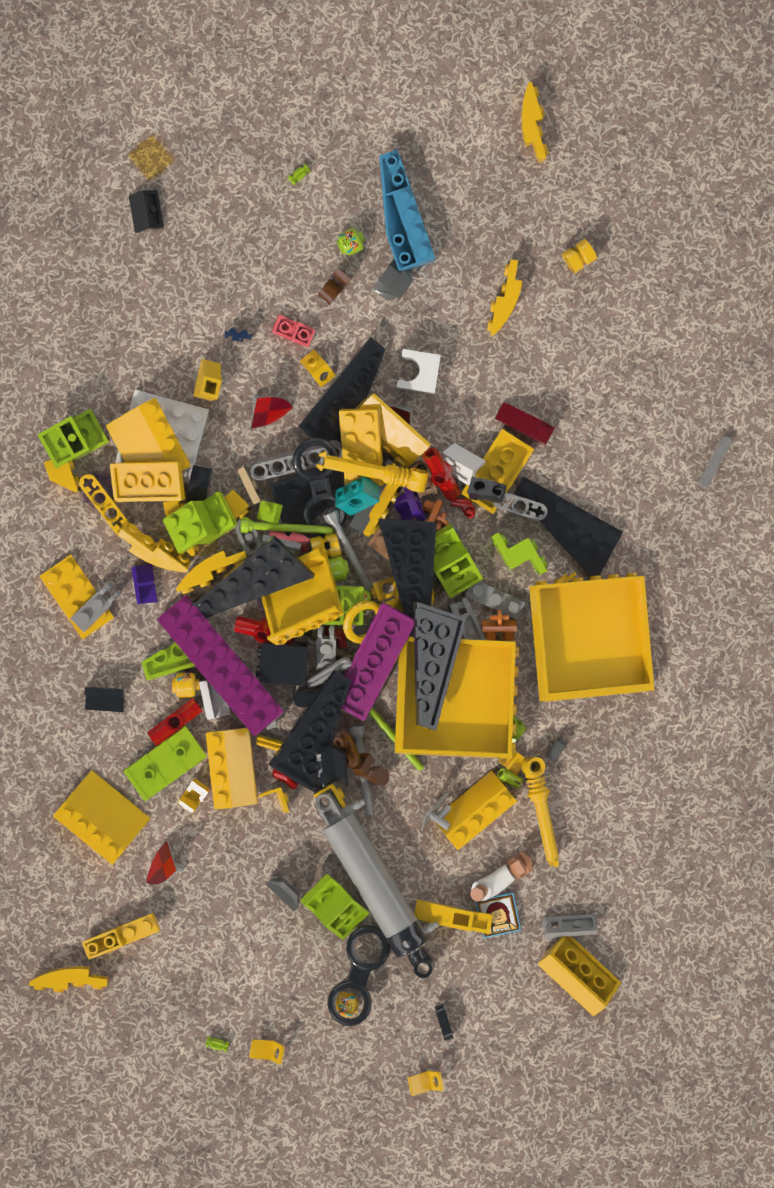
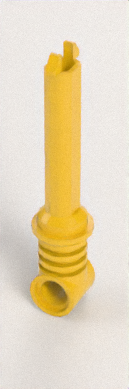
(413, 478)
(539, 794)

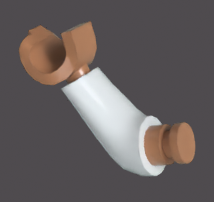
(501, 878)

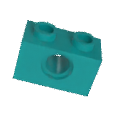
(357, 495)

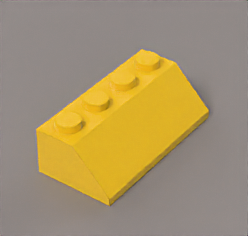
(396, 434)
(231, 768)
(477, 809)
(580, 974)

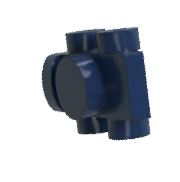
(237, 337)

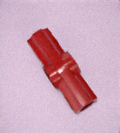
(441, 473)
(258, 629)
(164, 728)

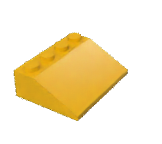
(147, 436)
(101, 817)

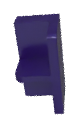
(409, 506)
(144, 584)

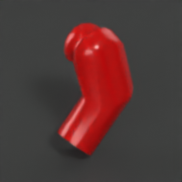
(466, 506)
(341, 641)
(283, 778)

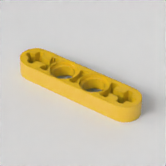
(102, 507)

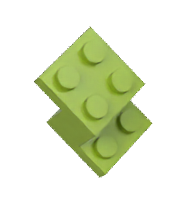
(73, 438)
(200, 522)
(519, 553)
(453, 563)
(349, 597)
(334, 906)

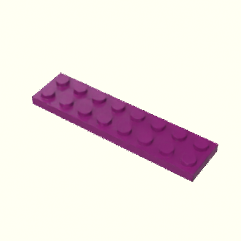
(220, 666)

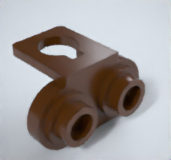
(345, 743)

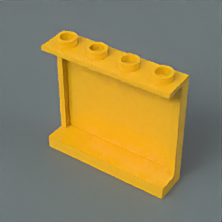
(305, 604)

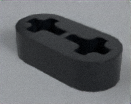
(444, 1022)

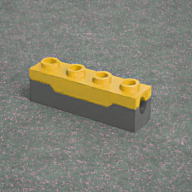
(367, 519)

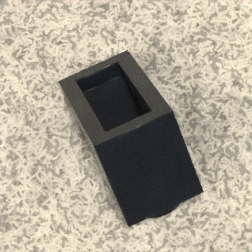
(199, 483)

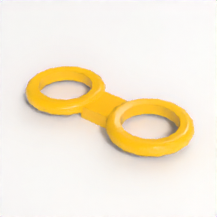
(347, 623)

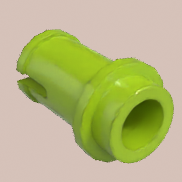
(506, 776)

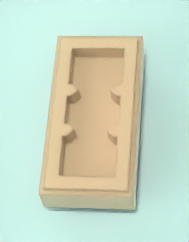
(250, 485)

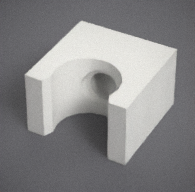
(428, 372)

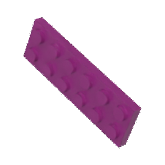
(376, 659)

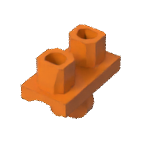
(434, 509)
(499, 623)

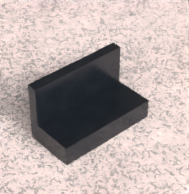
(146, 210)
(104, 699)
(332, 766)

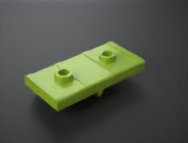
(165, 763)

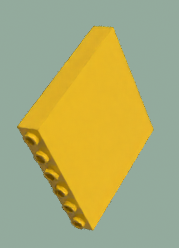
(591, 637)
(476, 707)

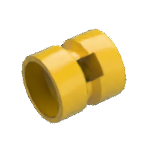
(580, 255)
(318, 542)

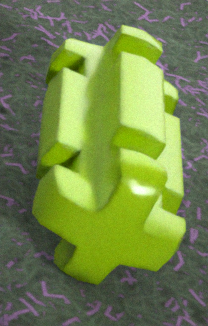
(299, 174)
(217, 1044)

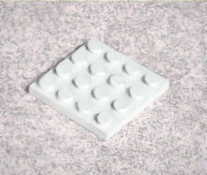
(185, 419)

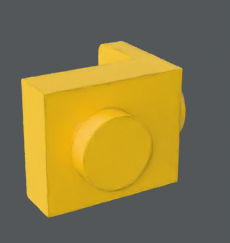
(193, 795)

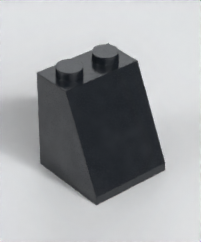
(282, 664)

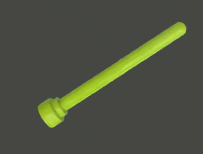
(248, 525)
(389, 731)

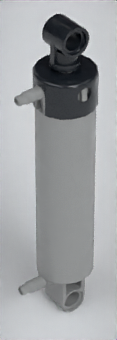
(375, 883)

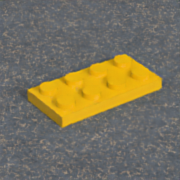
(361, 439)
(502, 464)
(147, 481)
(72, 591)

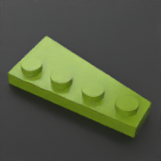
(166, 662)

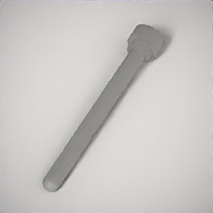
(332, 518)
(357, 733)

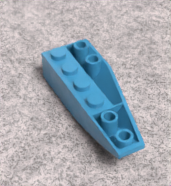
(402, 218)

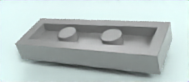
(496, 599)

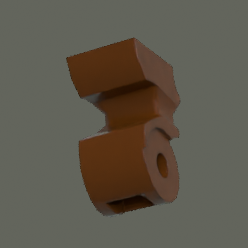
(334, 286)
(376, 774)

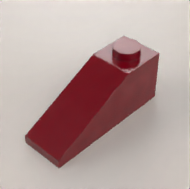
(525, 423)

